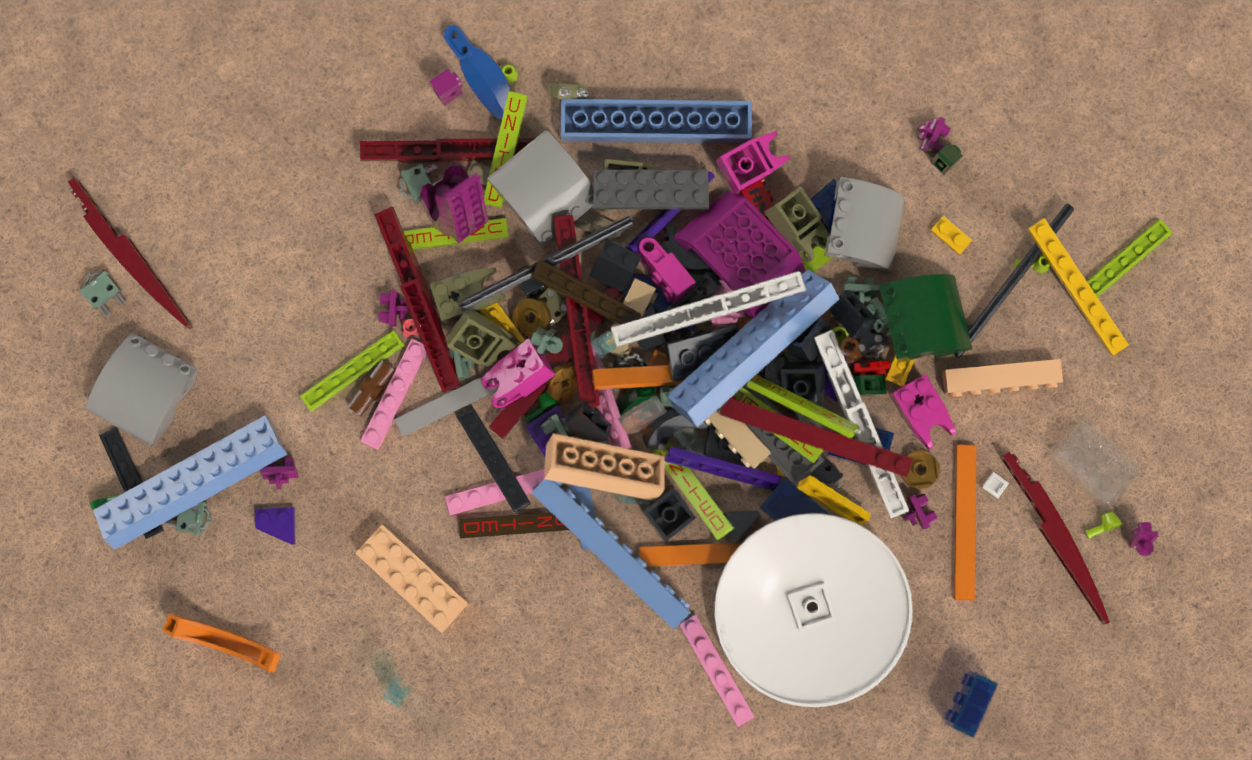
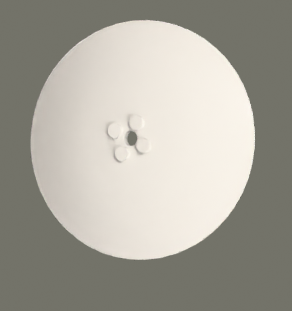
(820, 653)

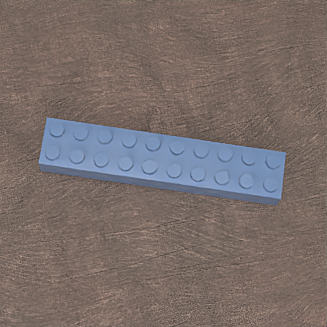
(656, 121)
(751, 349)
(189, 482)
(612, 553)

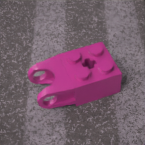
(755, 156)
(665, 271)
(518, 374)
(929, 413)

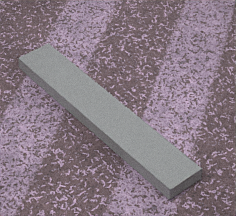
(443, 406)

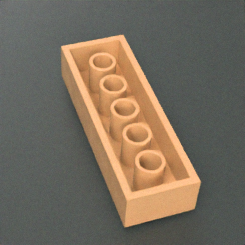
(604, 467)
(412, 578)

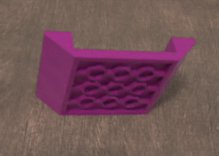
(740, 245)

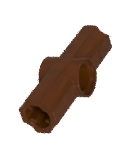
(850, 350)
(371, 388)

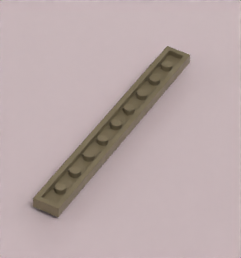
(587, 222)

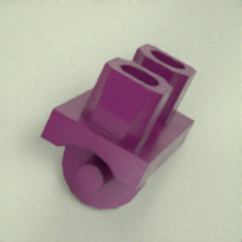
(930, 133)
(392, 300)
(280, 474)
(916, 503)
(1143, 539)

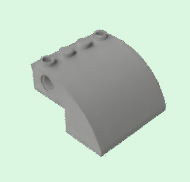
(543, 185)
(865, 224)
(141, 389)

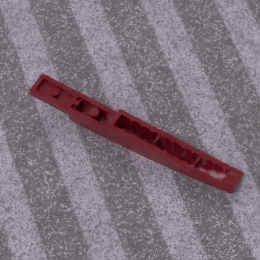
(434, 151)
(126, 253)
(418, 299)
(577, 317)
(516, 410)
(816, 437)
(1057, 535)

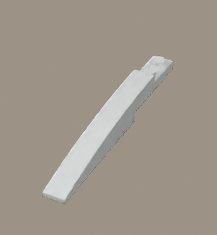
(708, 309)
(857, 413)

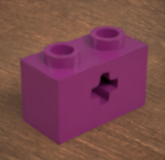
(446, 86)

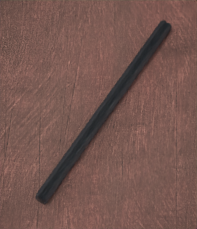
(552, 260)
(1014, 278)

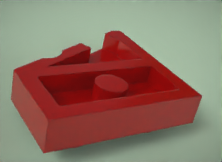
(878, 368)

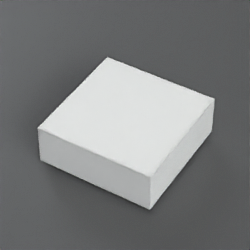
(995, 485)

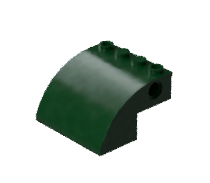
(925, 317)

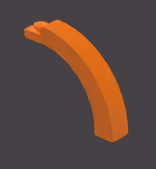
(222, 640)

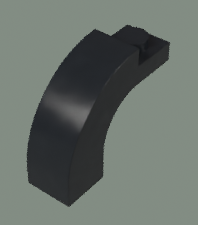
(689, 260)
(703, 289)
(659, 431)

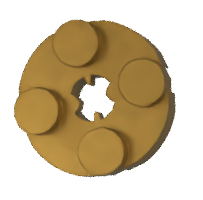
(524, 308)
(561, 391)
(931, 473)

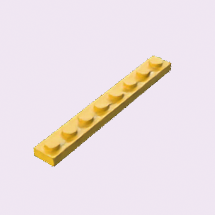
(1077, 287)

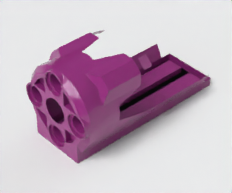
(455, 203)

